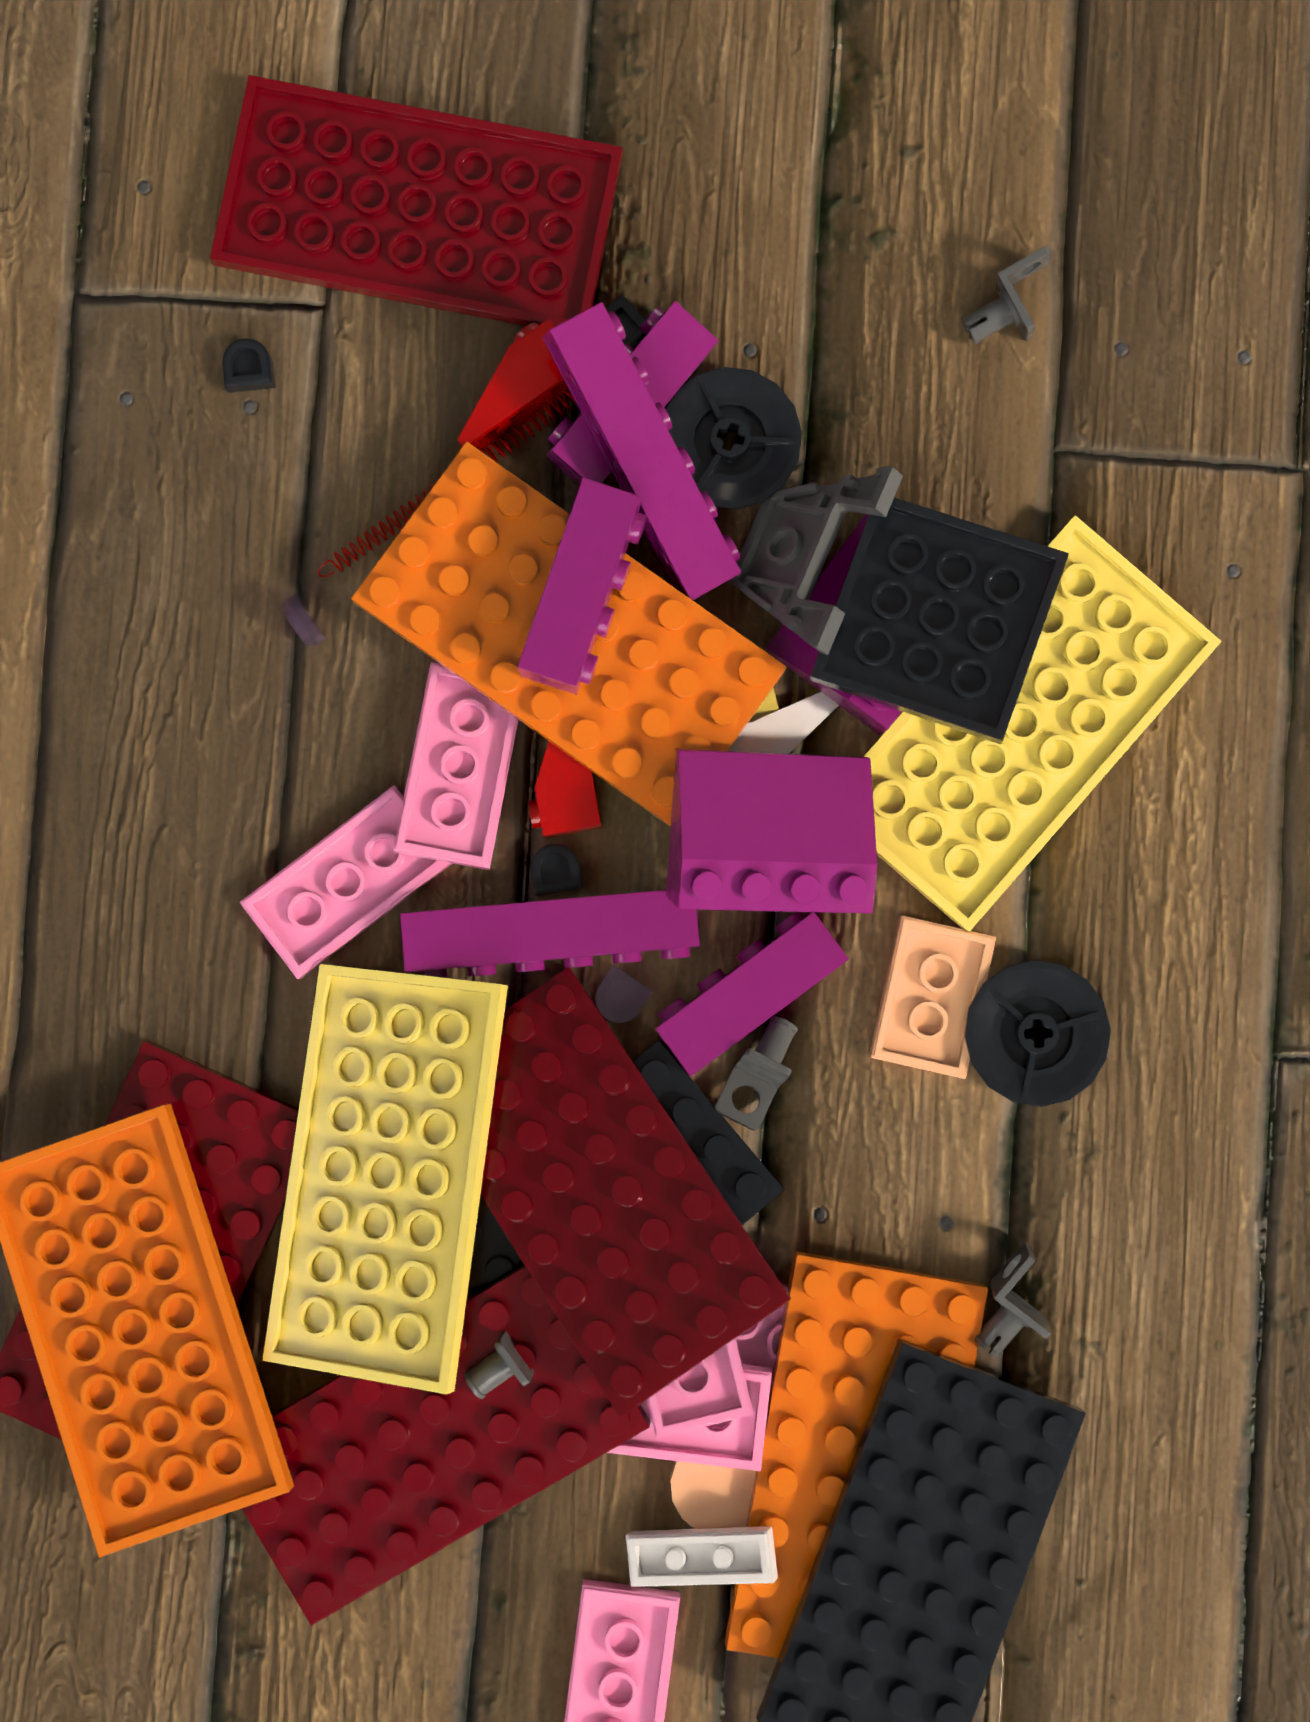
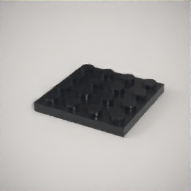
(941, 618)

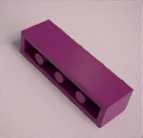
(670, 354)
(580, 587)
(751, 992)

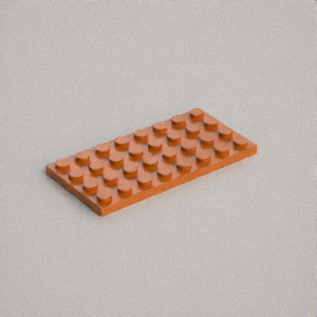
(466, 593)
(137, 1332)
(821, 1394)

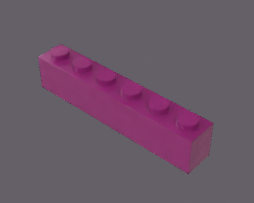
(641, 451)
(547, 931)

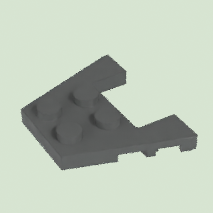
(792, 543)

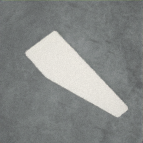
(786, 727)

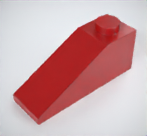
(517, 388)
(564, 796)

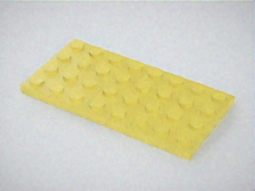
(973, 813)
(386, 1177)

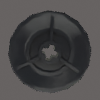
(764, 425)
(1063, 1059)

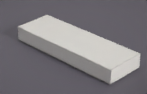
(701, 1556)

